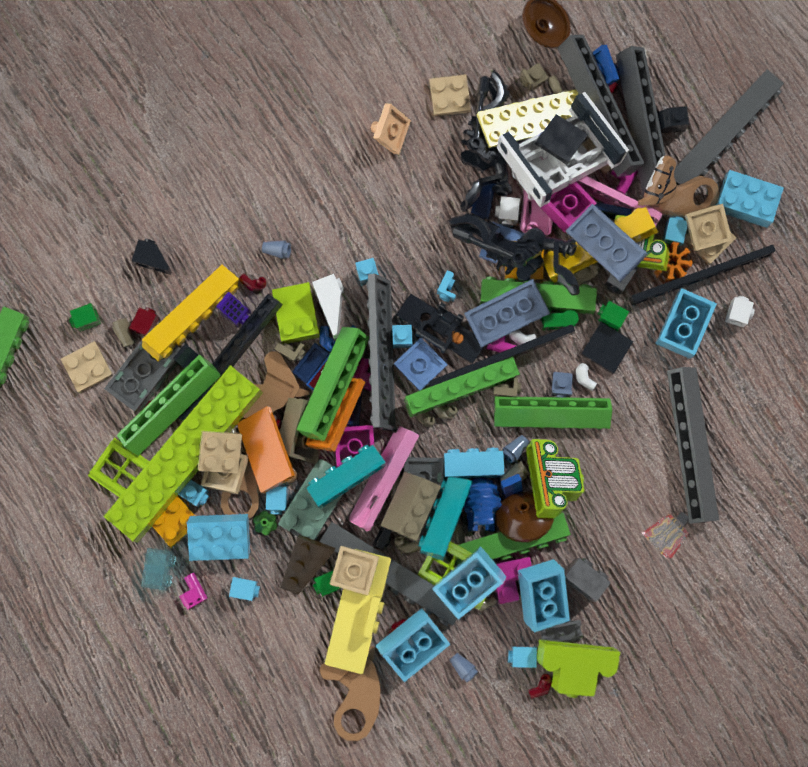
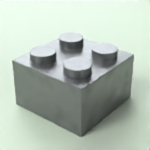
(586, 579)

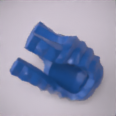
(482, 504)

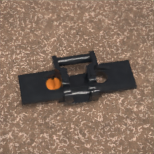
(444, 323)

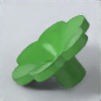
(270, 523)

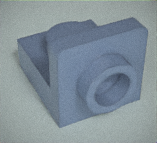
(561, 384)

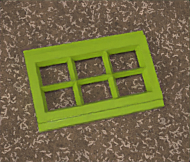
(107, 482)
(433, 578)

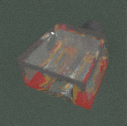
(667, 534)

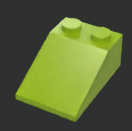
(297, 314)

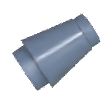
(277, 248)
(514, 449)
(463, 667)

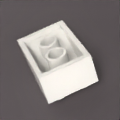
(329, 296)

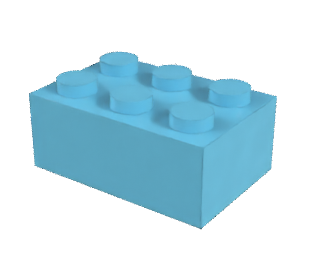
(749, 198)
(686, 323)
(474, 464)
(218, 537)
(469, 583)
(543, 595)
(412, 645)

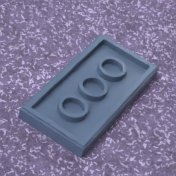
(606, 242)
(506, 313)

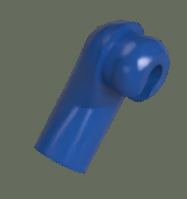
(326, 341)

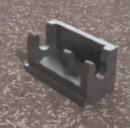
(563, 632)

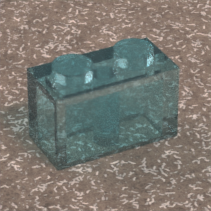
(157, 569)

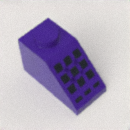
(233, 310)

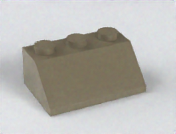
(293, 439)
(410, 506)

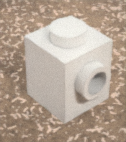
(508, 211)
(740, 311)

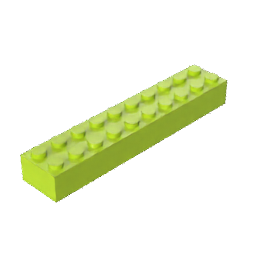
(179, 457)

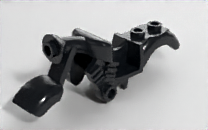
(479, 153)
(522, 254)

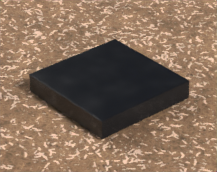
(561, 139)
(607, 347)

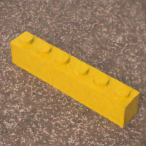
(636, 225)
(189, 313)

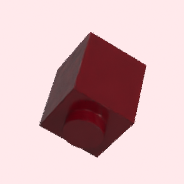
(144, 321)

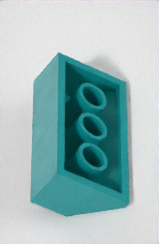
(345, 477)
(445, 518)

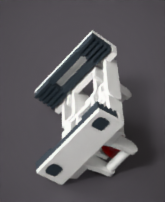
(547, 176)

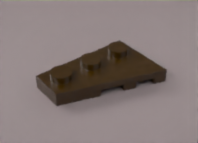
(304, 563)

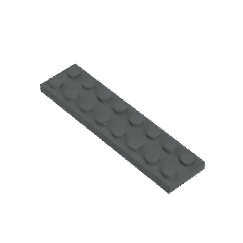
(381, 353)

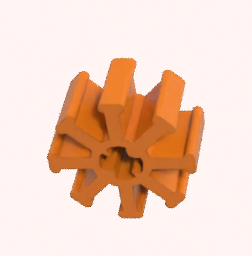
(679, 264)

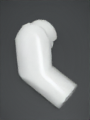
(519, 338)
(582, 377)

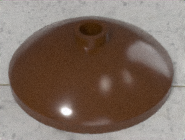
(546, 22)
(521, 524)

